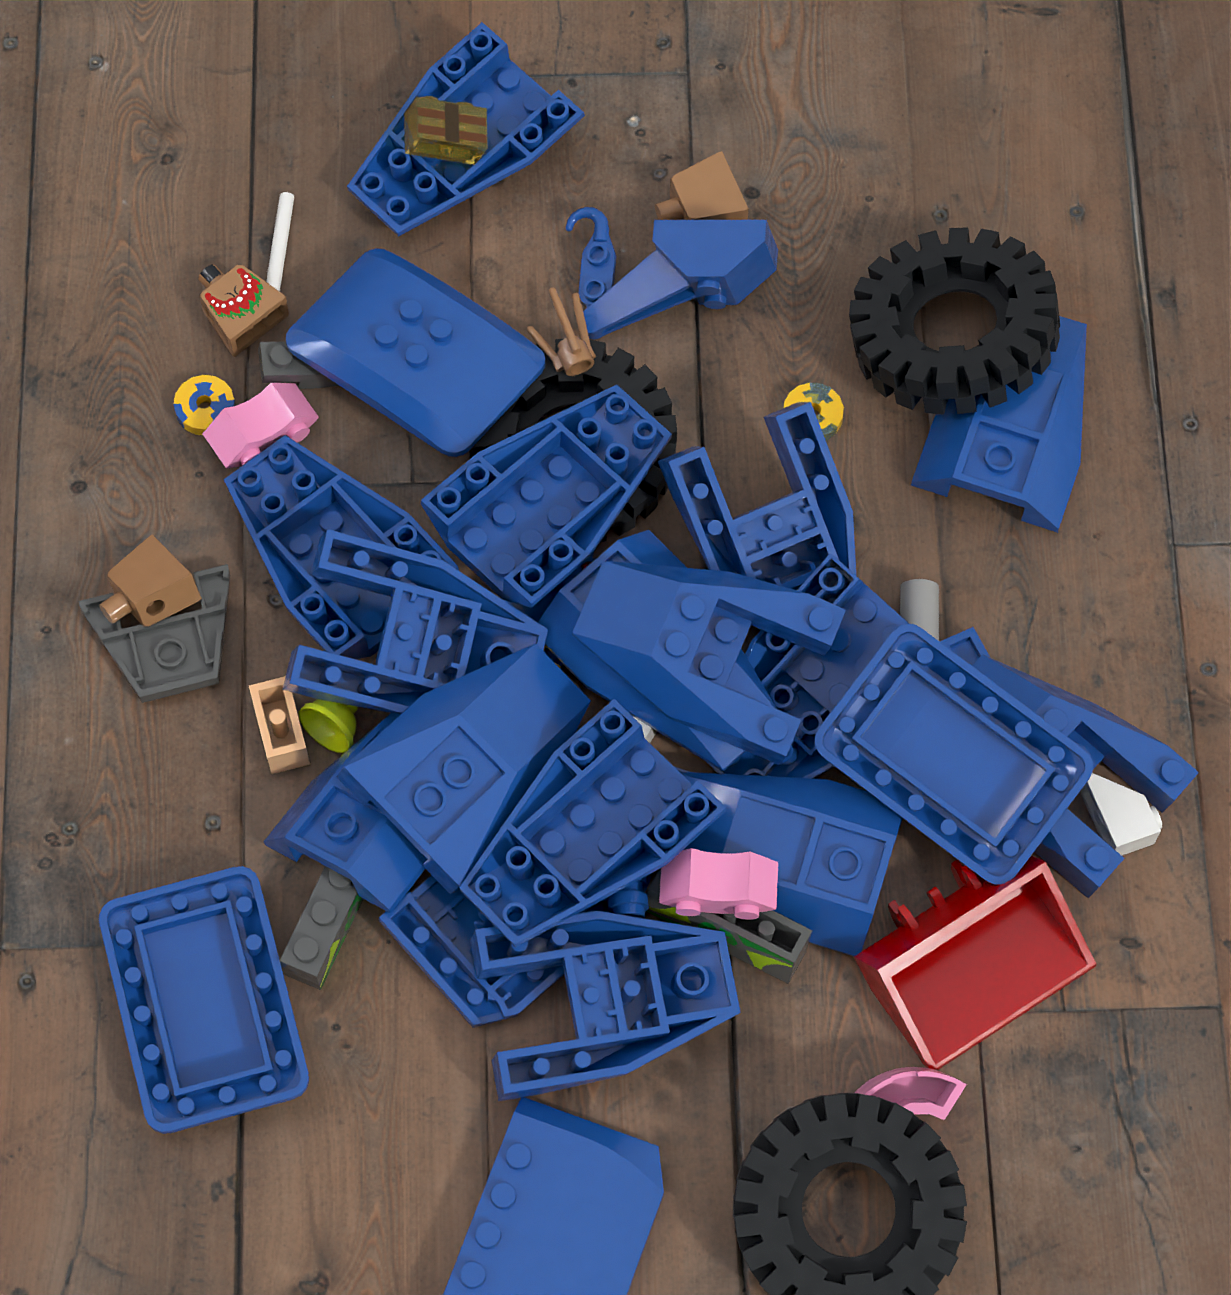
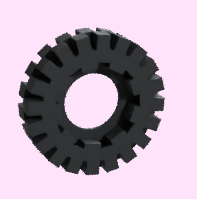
(1008, 355)
(559, 390)
(865, 1132)

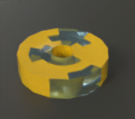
(824, 401)

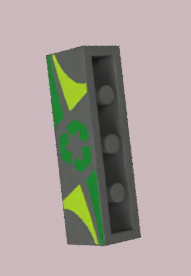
(321, 929)
(767, 943)

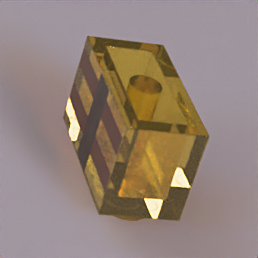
(445, 130)

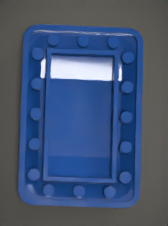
(416, 351)
(953, 754)
(203, 1000)

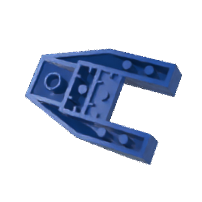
(781, 538)
(681, 633)
(432, 634)
(1128, 751)
(630, 990)

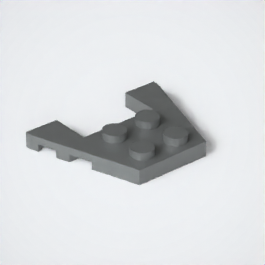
(175, 652)

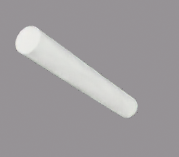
(280, 240)

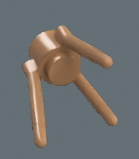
(574, 354)

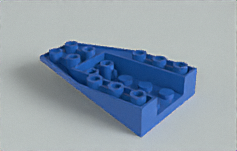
(811, 683)
(467, 757)

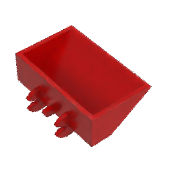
(974, 960)

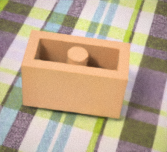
(279, 726)

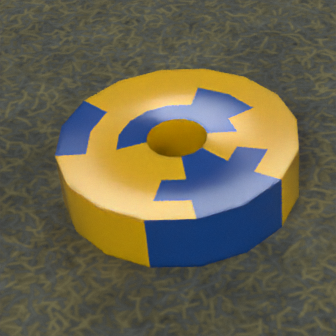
(200, 390)

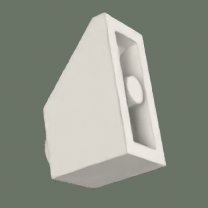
(1121, 815)

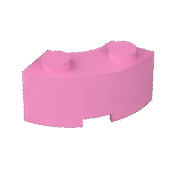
(253, 426)
(719, 884)
(916, 1089)

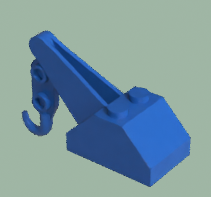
(692, 259)

